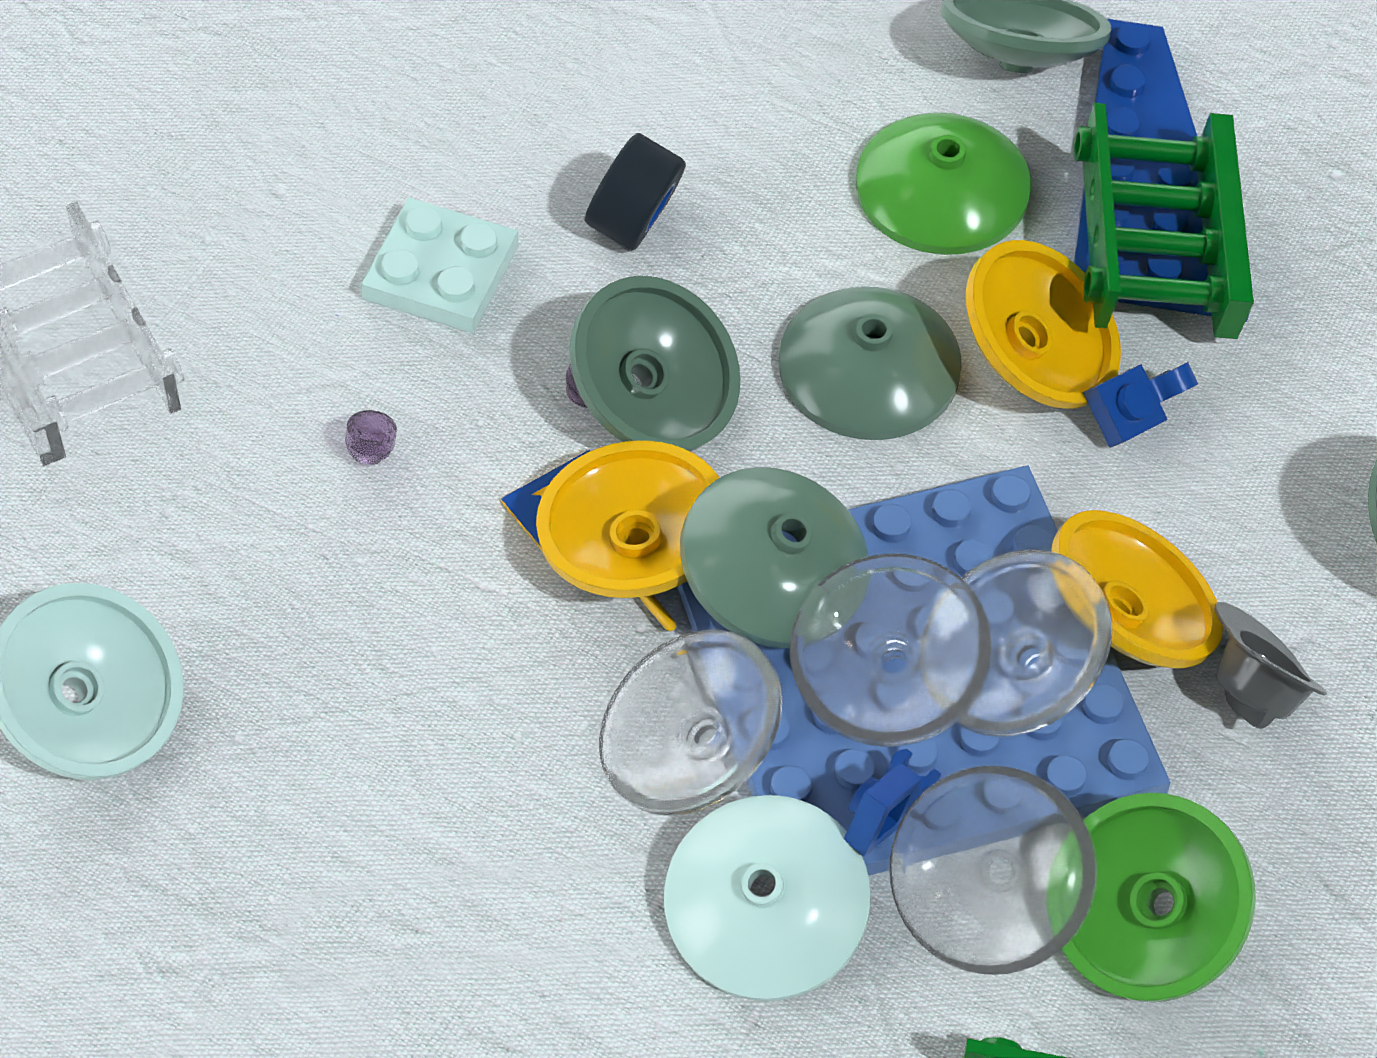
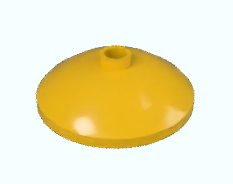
(1036, 325)
(613, 502)
(1153, 590)

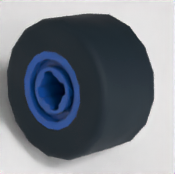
(634, 191)

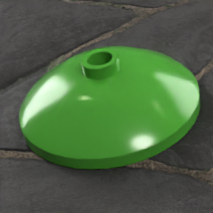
(943, 183)
(1151, 848)

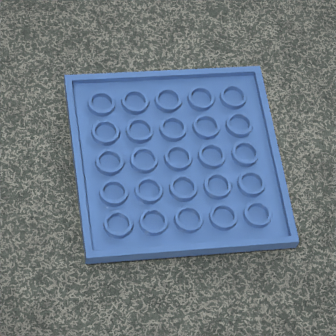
(1087, 754)

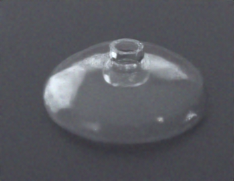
(1043, 609)
(883, 612)
(690, 722)
(945, 860)

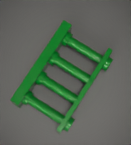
(1214, 199)

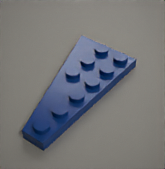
(1145, 101)

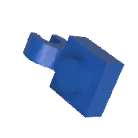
(1131, 401)
(884, 802)

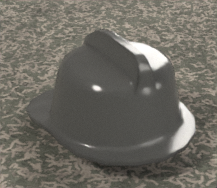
(1259, 671)

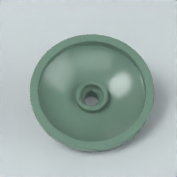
(1028, 31)
(674, 350)
(865, 383)
(744, 564)

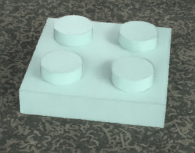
(440, 265)

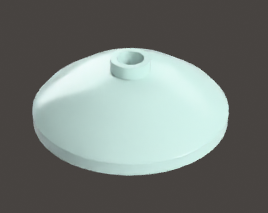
(115, 662)
(774, 942)

